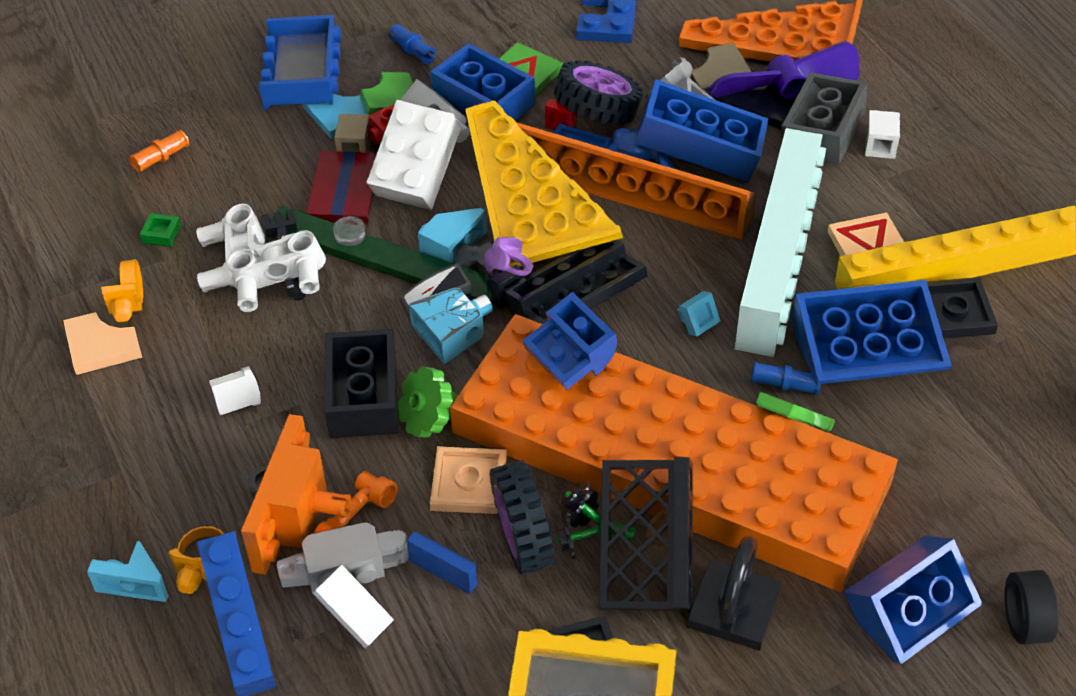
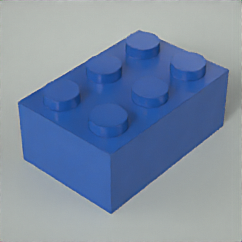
(478, 77)

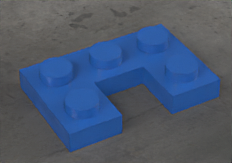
(613, 27)

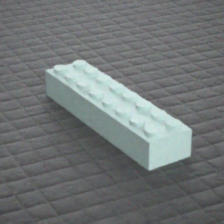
(778, 243)

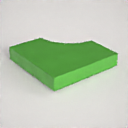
(391, 88)
(795, 412)

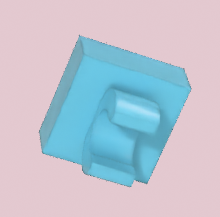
(699, 313)

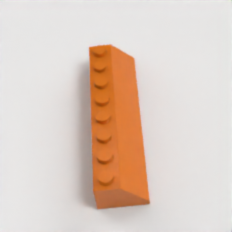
(650, 185)

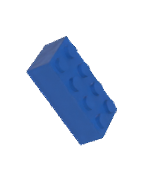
(702, 131)

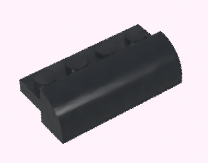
(589, 273)

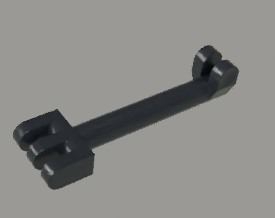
(281, 229)

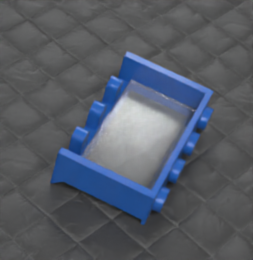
(300, 61)

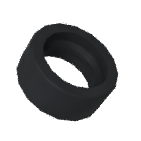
(1031, 607)

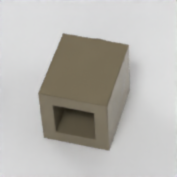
(352, 133)

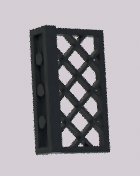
(680, 534)

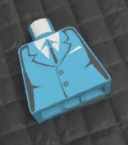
(449, 321)

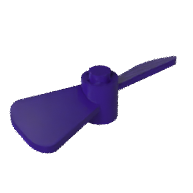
(790, 74)

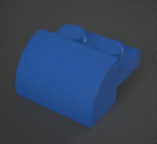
(572, 342)

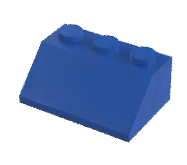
(914, 597)

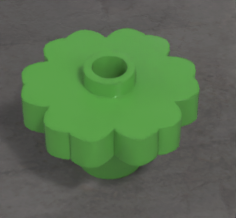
(425, 402)

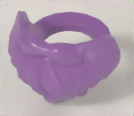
(498, 256)

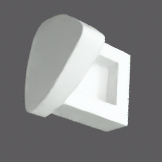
(235, 391)

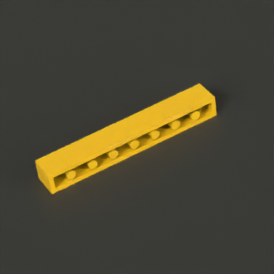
(965, 252)

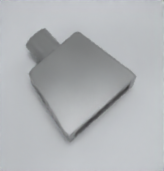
(424, 96)

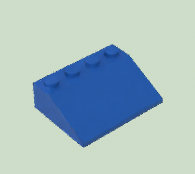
(869, 332)

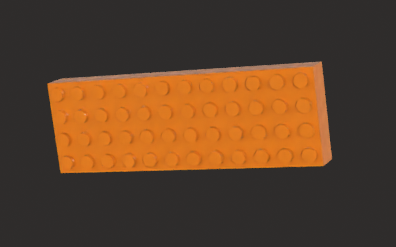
(753, 470)

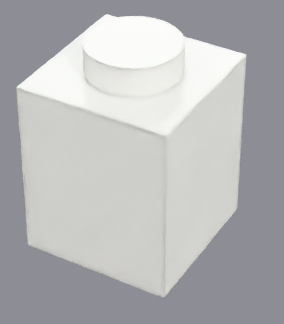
(882, 134)

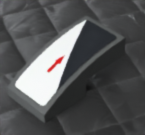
(438, 282)

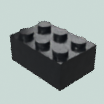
(361, 383)

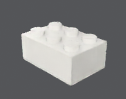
(414, 154)

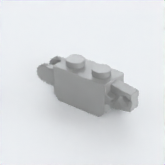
(353, 546)

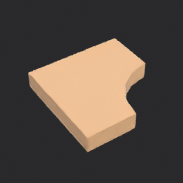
(98, 345)

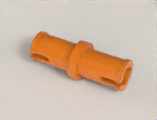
(159, 151)

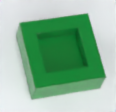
(160, 230)

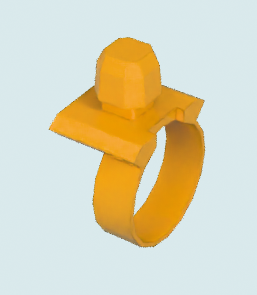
(127, 297)
(190, 569)

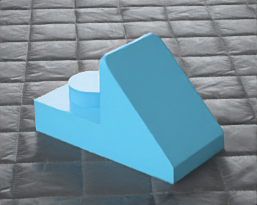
(135, 579)

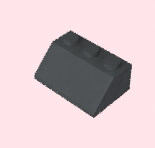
(829, 108)

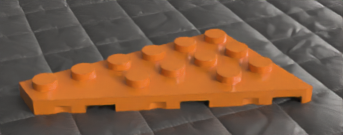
(775, 33)

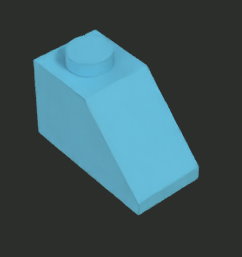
(450, 231)

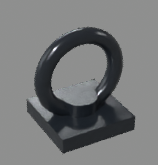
(735, 600)

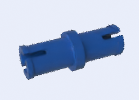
(412, 44)
(785, 378)

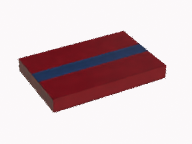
(342, 186)

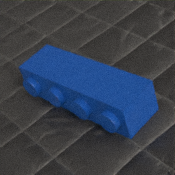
(236, 615)

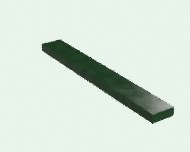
(382, 254)

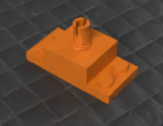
(289, 498)

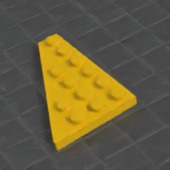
(529, 191)

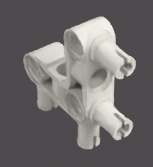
(254, 264)

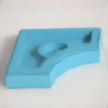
(327, 115)

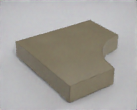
(721, 62)

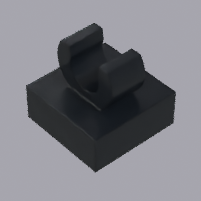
(499, 283)

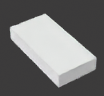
(353, 606)

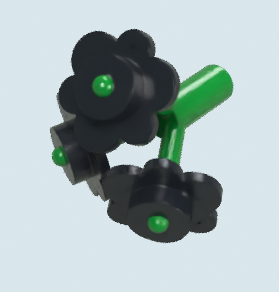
(581, 507)

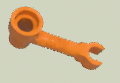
(370, 489)

